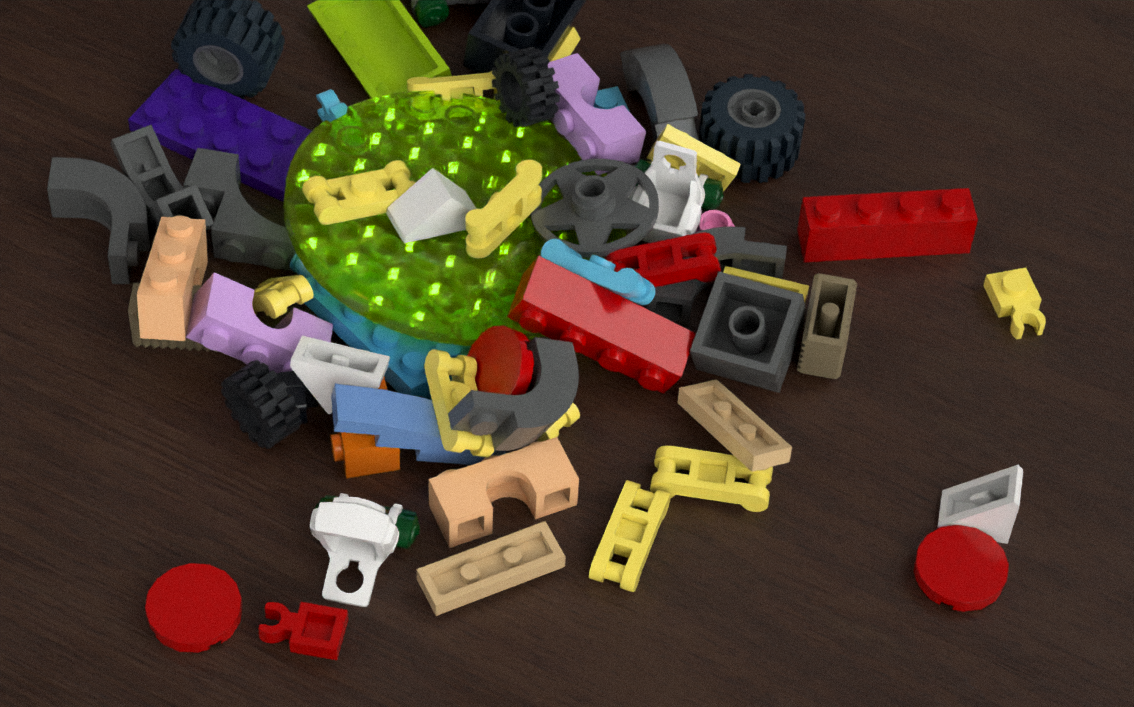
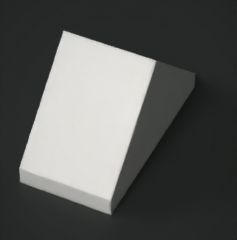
(430, 208)
(326, 363)
(984, 503)

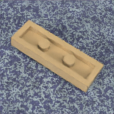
(734, 425)
(490, 568)

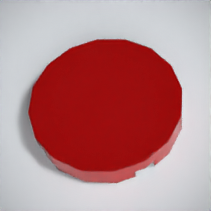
(502, 361)
(961, 567)
(193, 607)

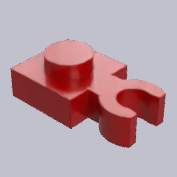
(311, 631)

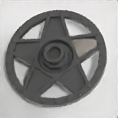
(596, 206)

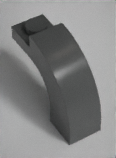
(663, 87)
(150, 171)
(107, 196)
(768, 259)
(522, 419)

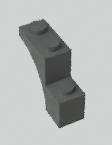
(238, 230)

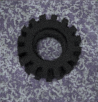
(525, 87)
(261, 404)

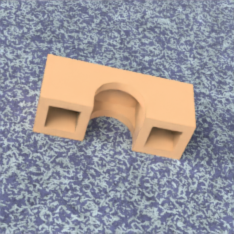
(172, 269)
(535, 474)

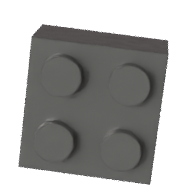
(748, 331)

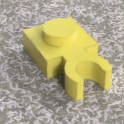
(1016, 296)

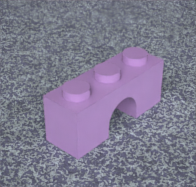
(593, 130)
(226, 323)

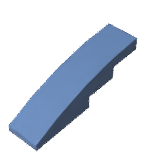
(395, 421)

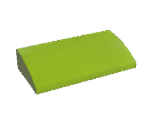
(379, 43)

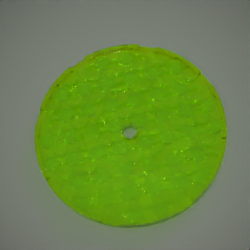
(431, 283)

